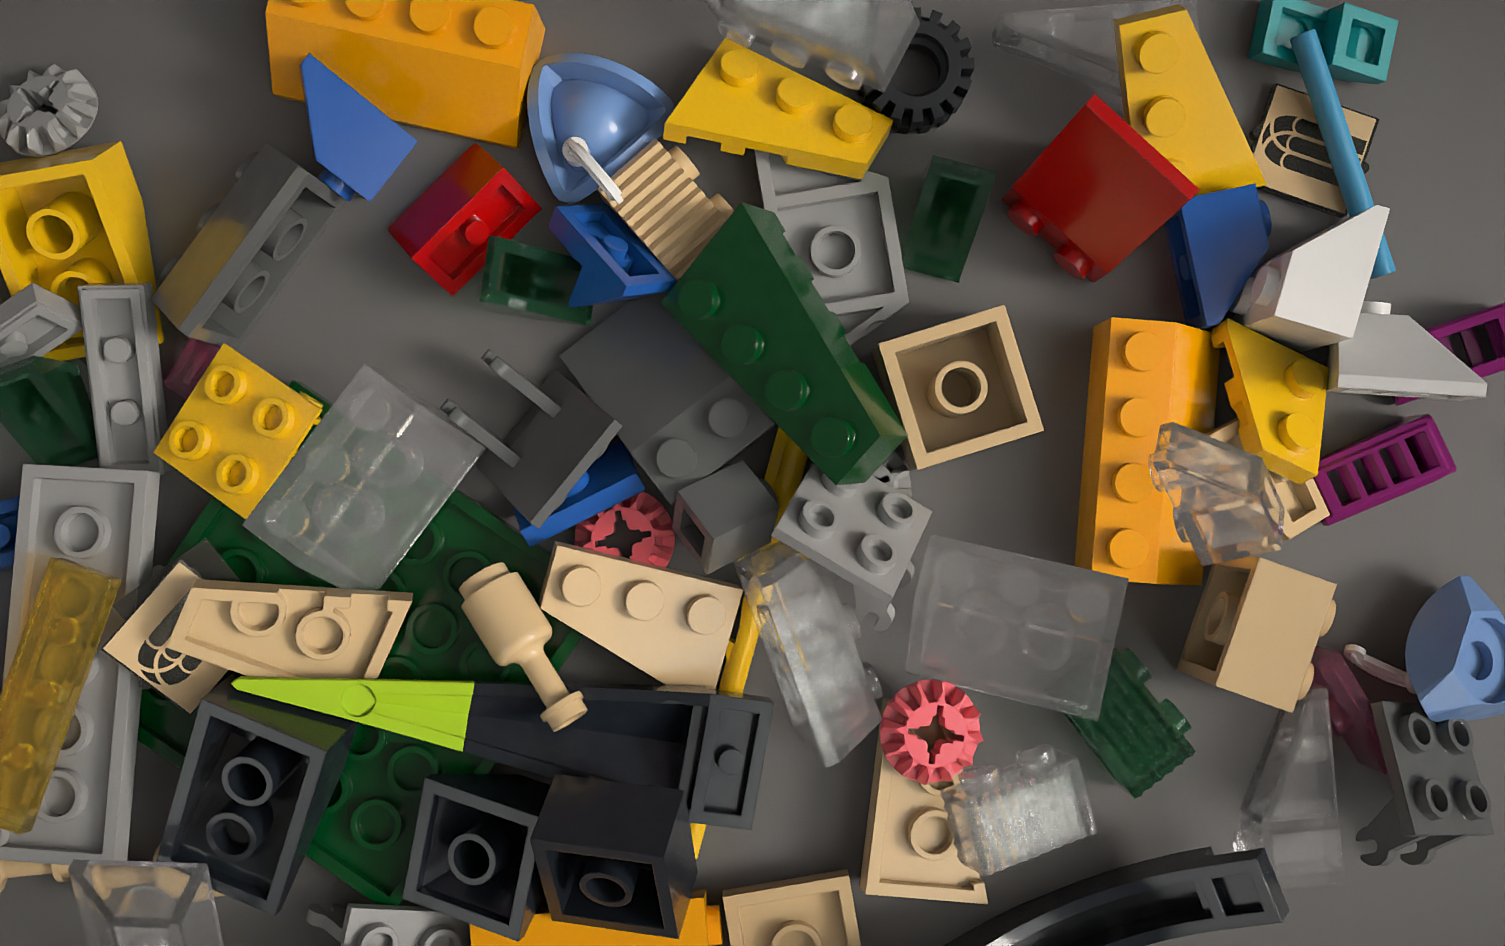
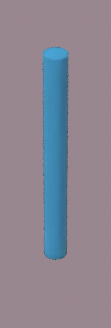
(1337, 136)

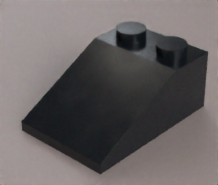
(254, 792)

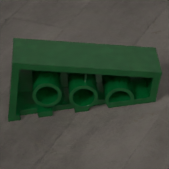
(777, 339)

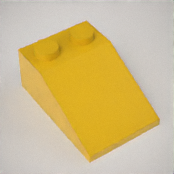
(73, 224)

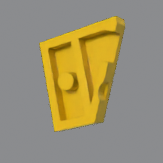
(1276, 400)

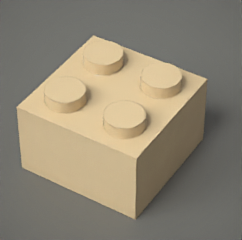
(957, 388)
(1258, 630)

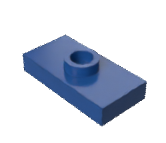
(603, 485)

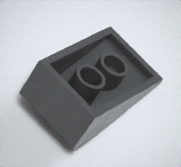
(667, 392)

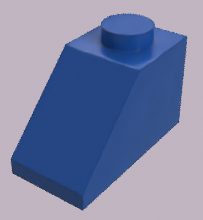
(350, 134)
(1215, 250)

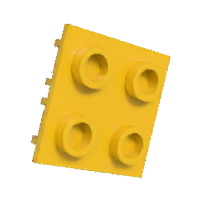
(238, 430)

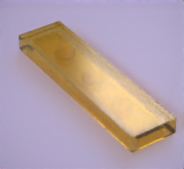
(48, 683)

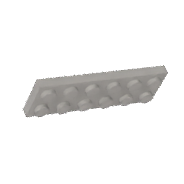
(110, 526)

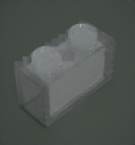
(1018, 809)

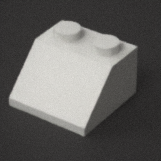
(1316, 287)

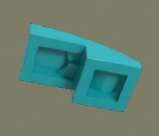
(1352, 38)

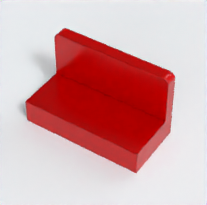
(454, 217)

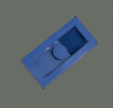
(611, 256)

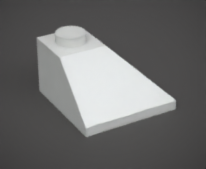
(1398, 359)

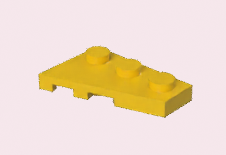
(1179, 102)
(772, 109)

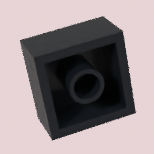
(615, 855)

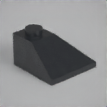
(476, 850)

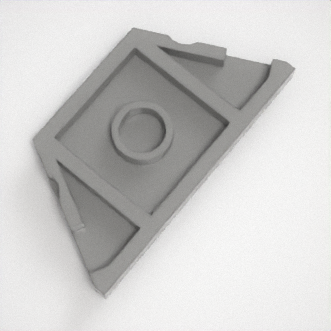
(844, 237)

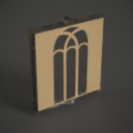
(1294, 153)
(143, 641)

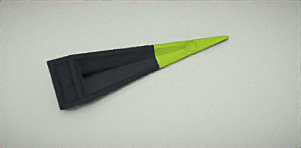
(631, 733)

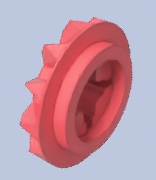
(640, 513)
(915, 707)

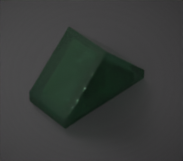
(946, 217)
(531, 283)
(48, 411)

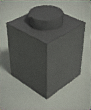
(725, 516)

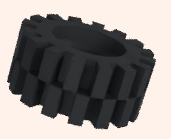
(946, 96)

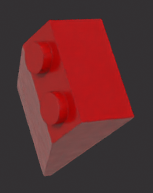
(1097, 192)

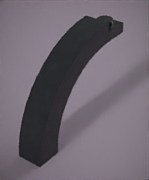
(1145, 903)

